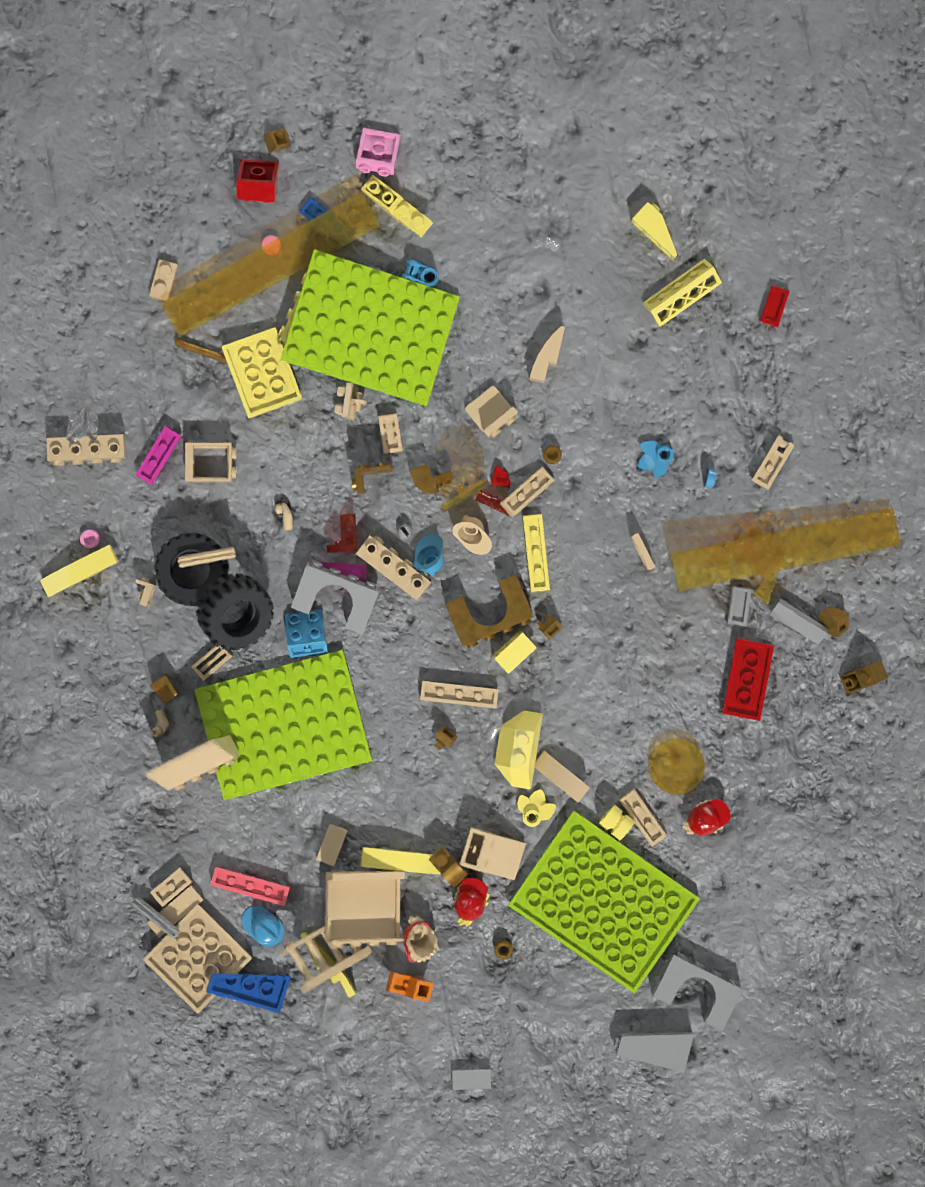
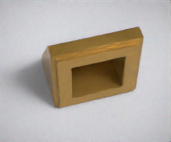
(277, 140)

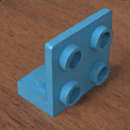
(305, 633)

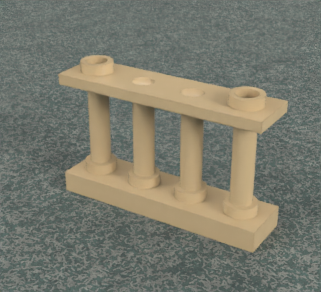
(326, 970)

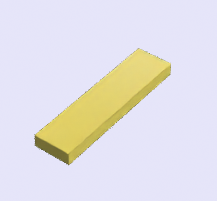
(536, 552)

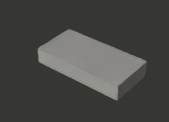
(739, 606)
(471, 1078)

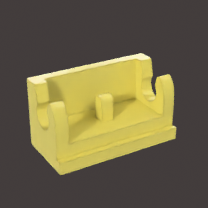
(514, 651)

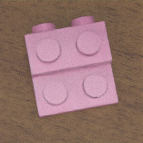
(378, 152)

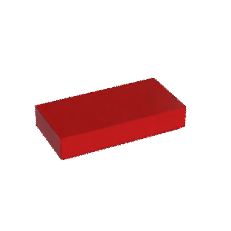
(774, 306)

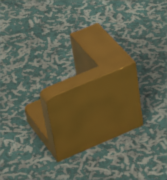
(835, 620)
(164, 689)

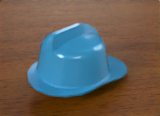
(429, 554)
(262, 926)

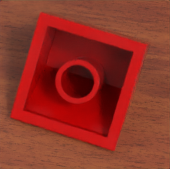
(257, 180)

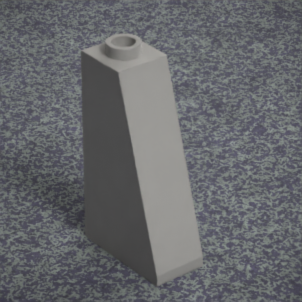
(656, 1048)

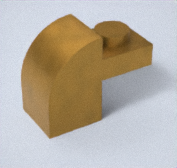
(426, 483)
(448, 867)

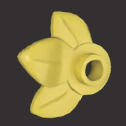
(537, 805)

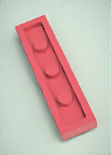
(250, 886)

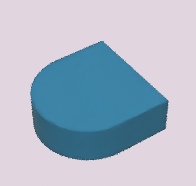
(710, 478)

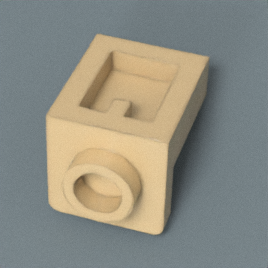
(147, 593)

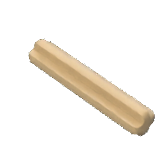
(206, 557)

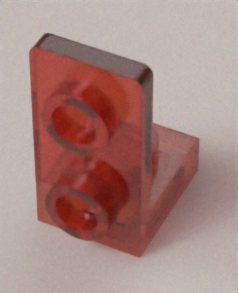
(348, 536)

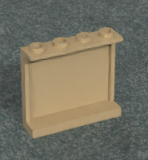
(362, 907)

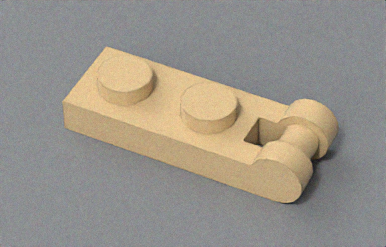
(772, 463)

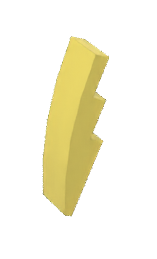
(79, 571)
(397, 860)
(330, 960)

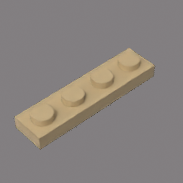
(459, 694)

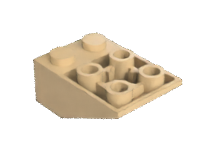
(492, 853)

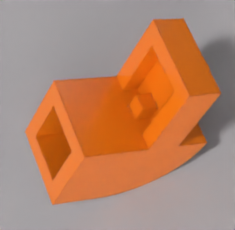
(409, 985)

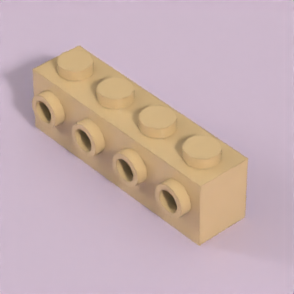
(104, 448)
(393, 567)

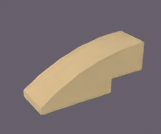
(547, 356)
(561, 776)

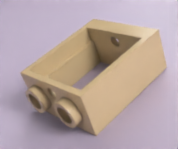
(190, 462)

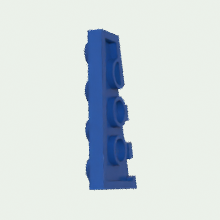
(251, 989)

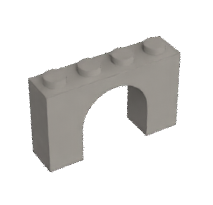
(362, 594)
(680, 969)

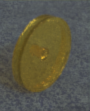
(463, 494)
(676, 766)

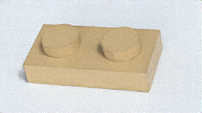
(163, 280)
(171, 886)

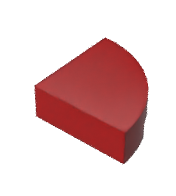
(500, 477)

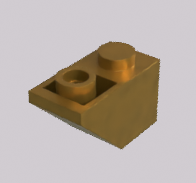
(864, 677)

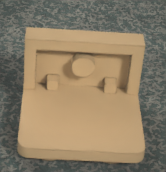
(491, 412)

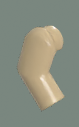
(287, 516)

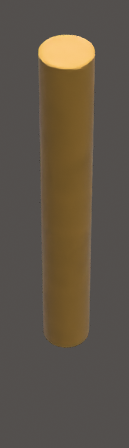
(200, 350)

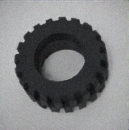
(165, 567)
(247, 628)

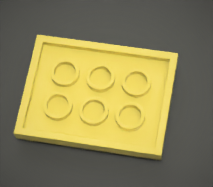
(259, 374)

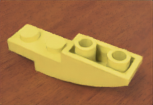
(396, 206)

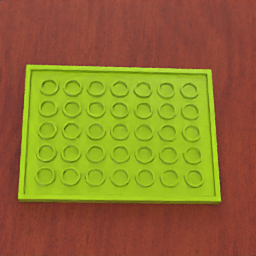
(369, 328)
(285, 723)
(603, 901)

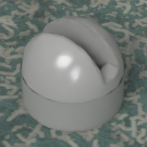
(401, 534)

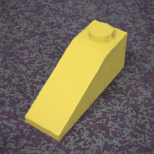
(652, 224)

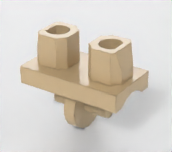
(352, 401)

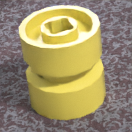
(616, 822)

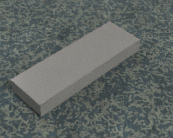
(799, 621)

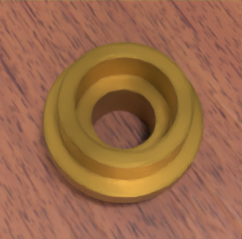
(507, 954)

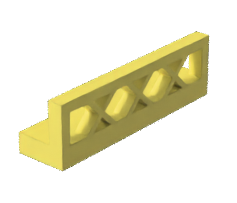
(681, 289)

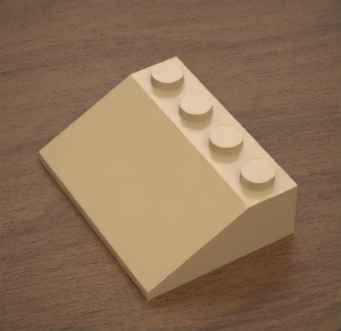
(195, 763)

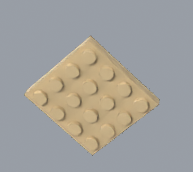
(195, 954)

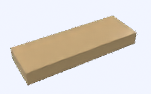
(527, 491)
(643, 817)
(178, 908)

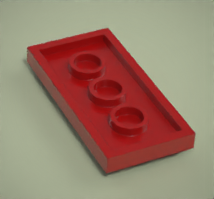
(748, 679)

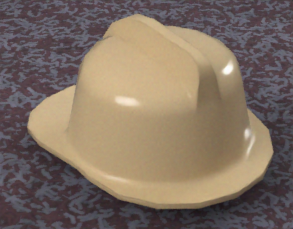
(472, 535)

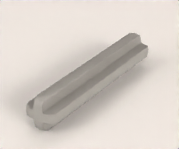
(156, 917)

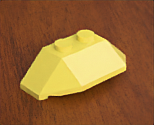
(518, 748)

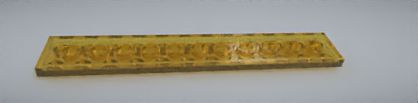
(269, 264)
(785, 549)

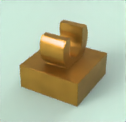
(549, 627)
(445, 737)

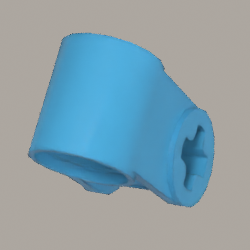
(419, 272)

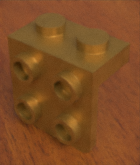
(358, 481)

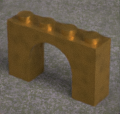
(517, 612)

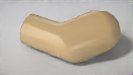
(162, 724)

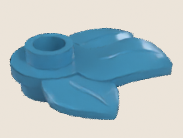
(652, 458)

